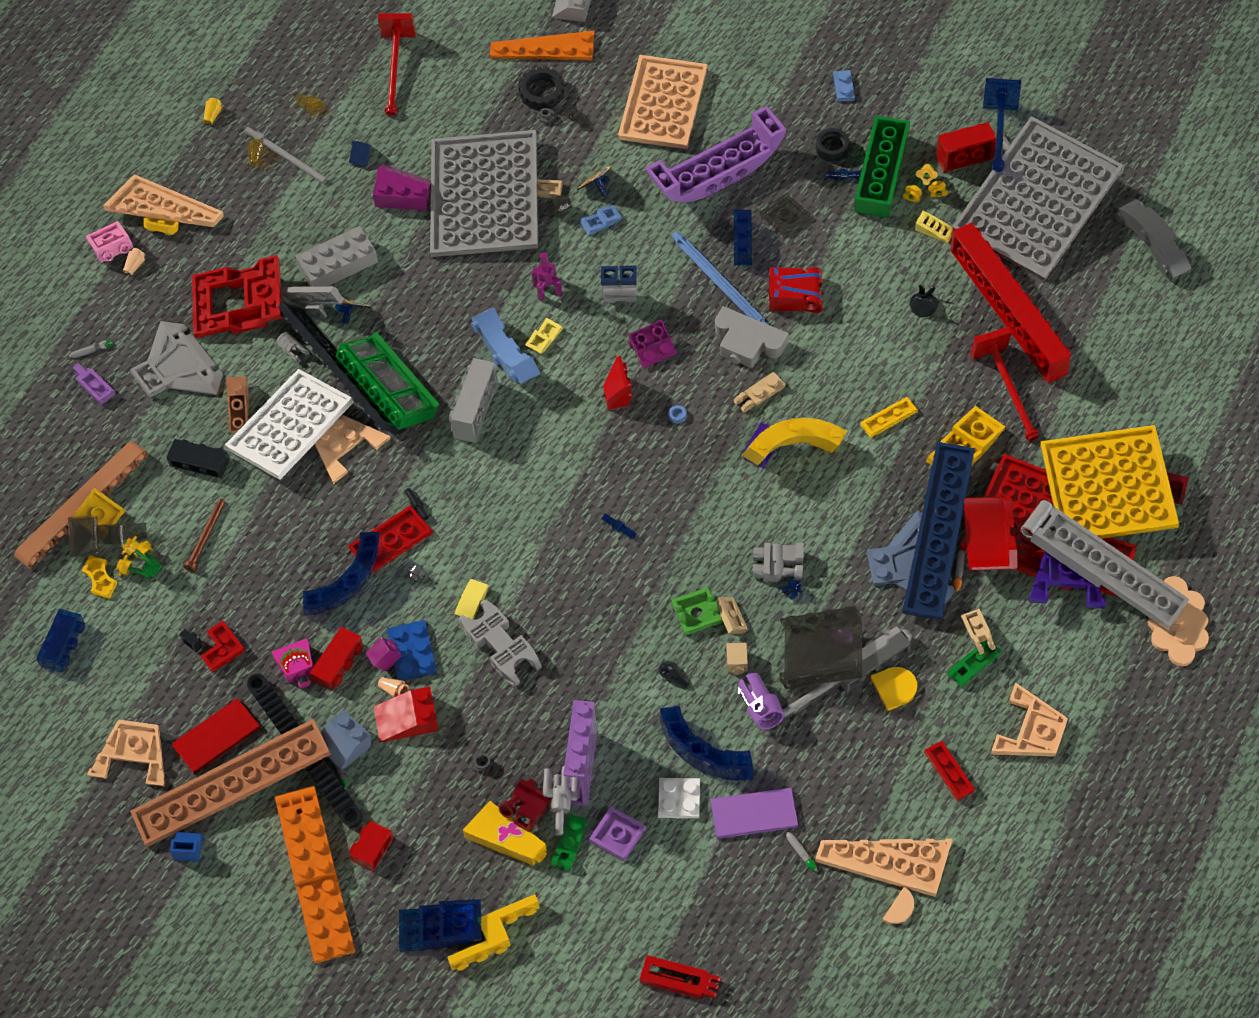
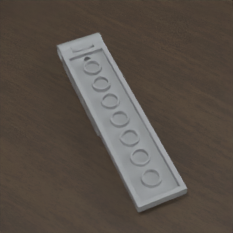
(1102, 564)

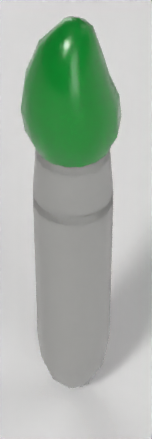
(810, 863)

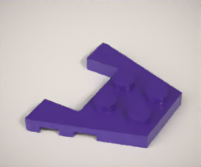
(1055, 573)

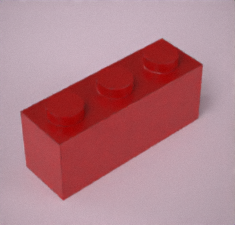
(337, 659)

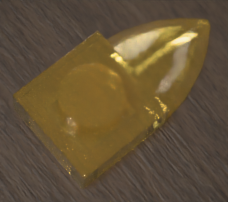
(310, 103)

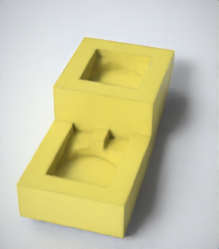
(544, 336)
(471, 598)

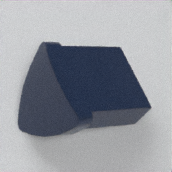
(360, 153)

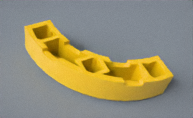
(795, 431)

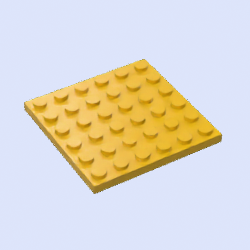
(1111, 481)

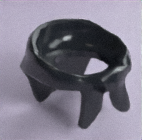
(923, 307)

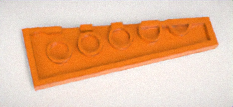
(553, 47)

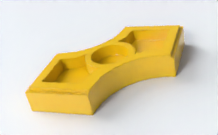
(101, 583)

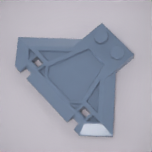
(894, 562)

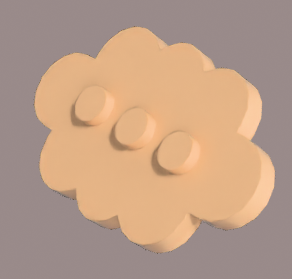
(1187, 631)

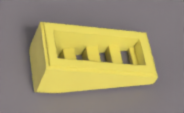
(925, 229)

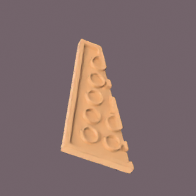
(152, 200)
(893, 861)

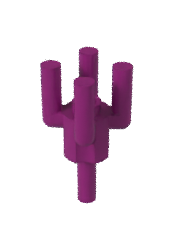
(545, 276)

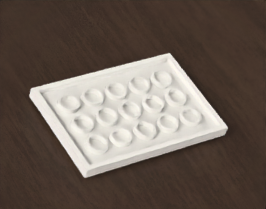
(289, 424)

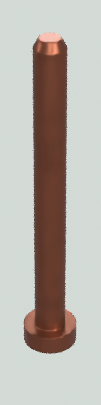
(191, 564)

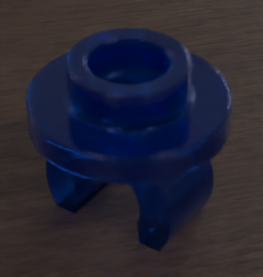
(793, 585)

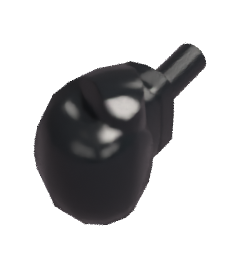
(669, 671)

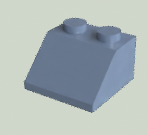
(345, 740)

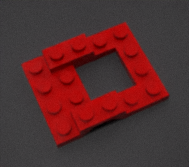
(261, 298)

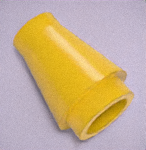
(212, 109)

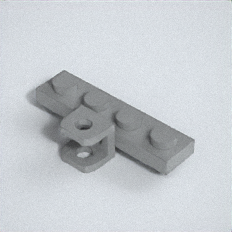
(314, 297)

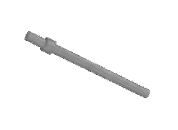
(259, 136)

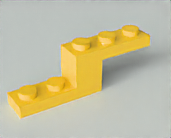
(494, 933)

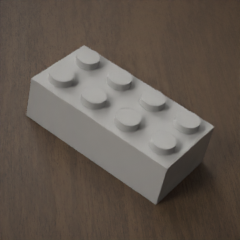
(337, 258)
(473, 400)

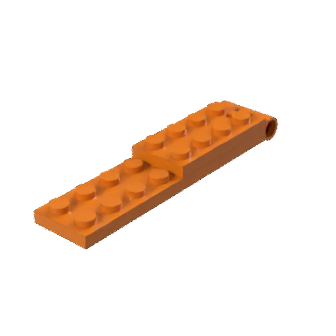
(314, 874)

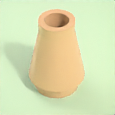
(134, 260)
(392, 686)

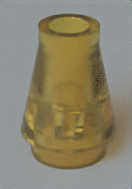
(255, 151)

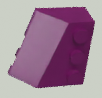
(400, 189)

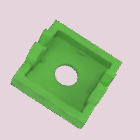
(699, 599)

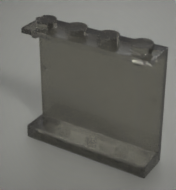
(822, 647)

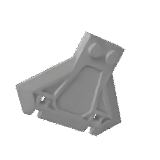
(177, 364)

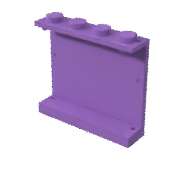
(581, 748)

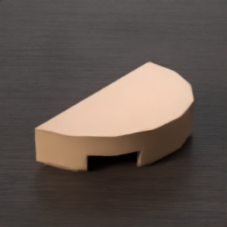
(901, 908)

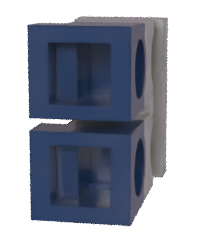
(622, 289)

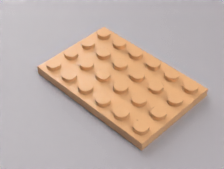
(663, 102)

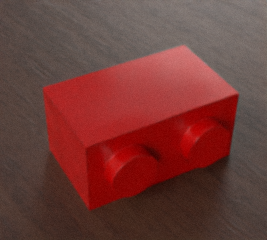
(371, 845)

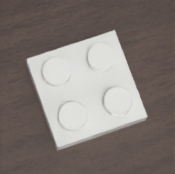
(679, 798)

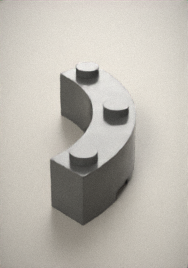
(1155, 234)

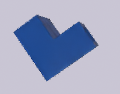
(186, 846)

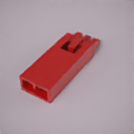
(677, 984)

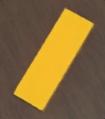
(888, 417)

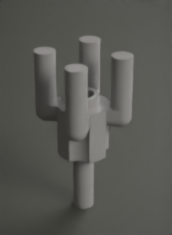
(560, 795)

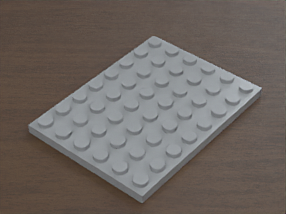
(484, 193)
(1040, 197)

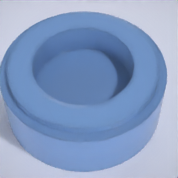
(677, 414)

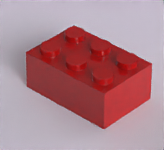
(966, 147)

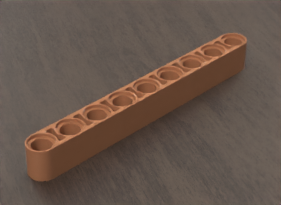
(56, 526)

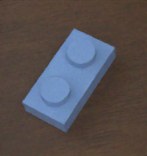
(843, 85)

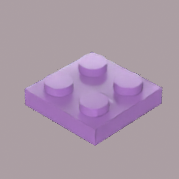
(617, 833)

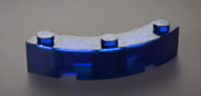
(349, 583)
(701, 754)

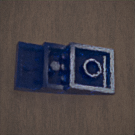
(440, 925)

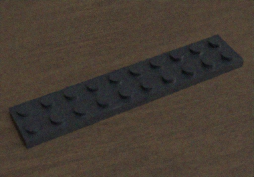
(327, 352)

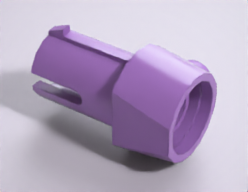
(762, 706)

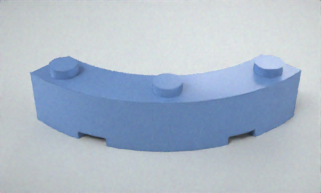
(504, 350)

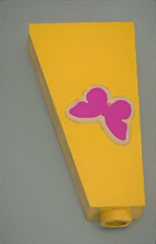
(504, 836)

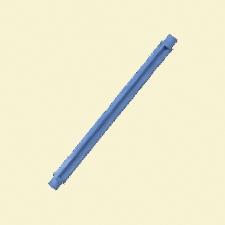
(716, 277)

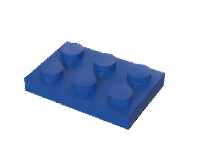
(415, 649)

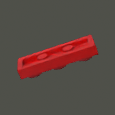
(949, 770)

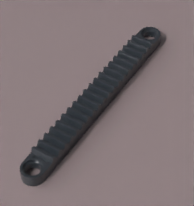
(318, 771)

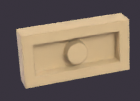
(731, 615)

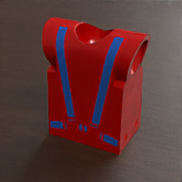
(795, 289)

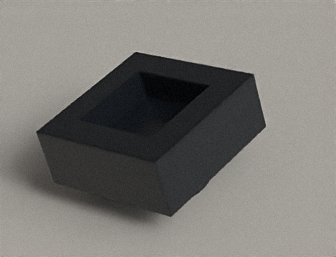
(191, 639)

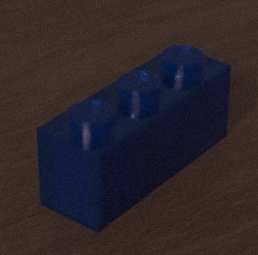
(742, 237)
(61, 640)

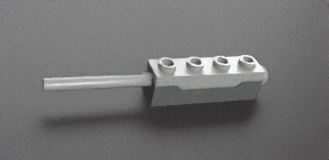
(875, 657)

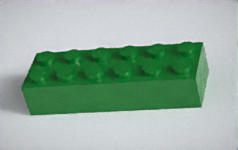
(882, 166)

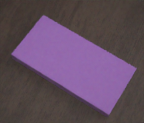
(754, 813)

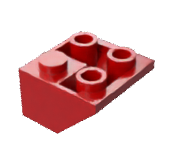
(617, 386)

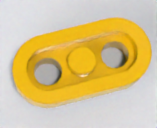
(160, 225)

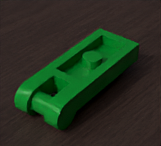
(973, 664)
(569, 842)

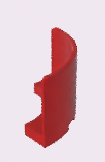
(988, 533)

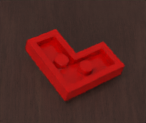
(226, 647)

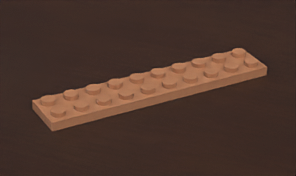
(230, 783)

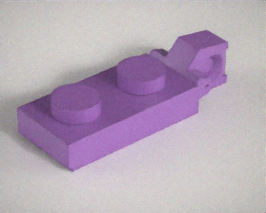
(93, 384)

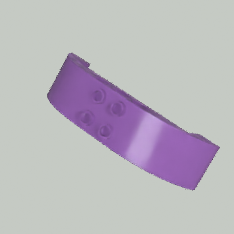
(721, 163)

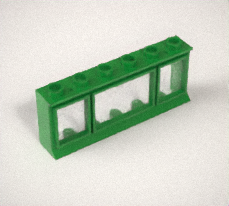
(388, 381)

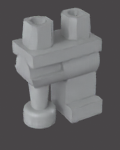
(775, 558)

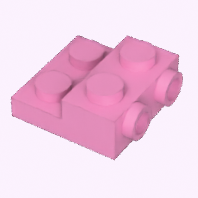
(109, 242)

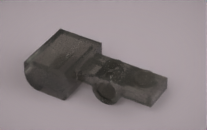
(87, 535)

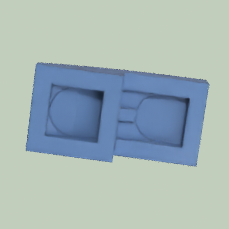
(605, 217)

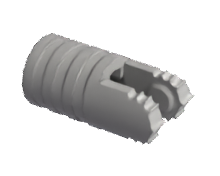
(290, 346)

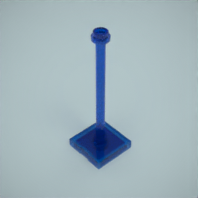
(1001, 95)

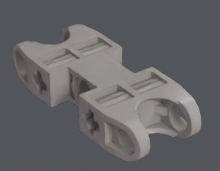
(491, 631)

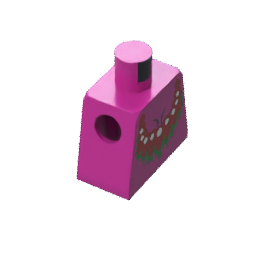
(295, 662)

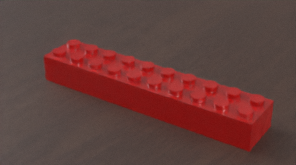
(1010, 302)

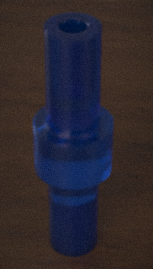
(844, 174)
(618, 526)

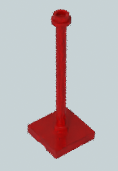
(395, 26)
(991, 344)

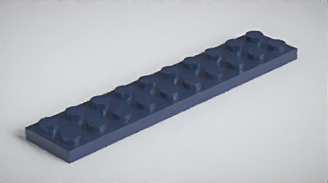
(938, 531)

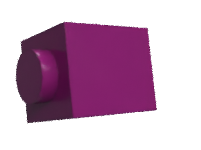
(383, 653)

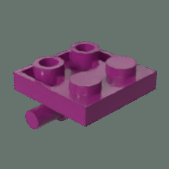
(651, 344)

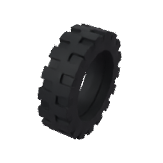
(541, 74)

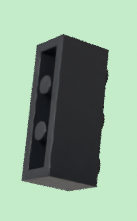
(198, 458)

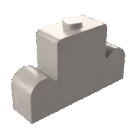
(747, 338)

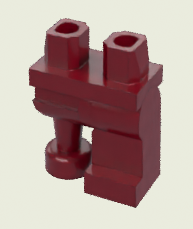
(531, 802)

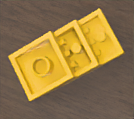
(975, 431)

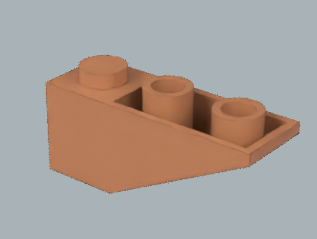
(237, 402)

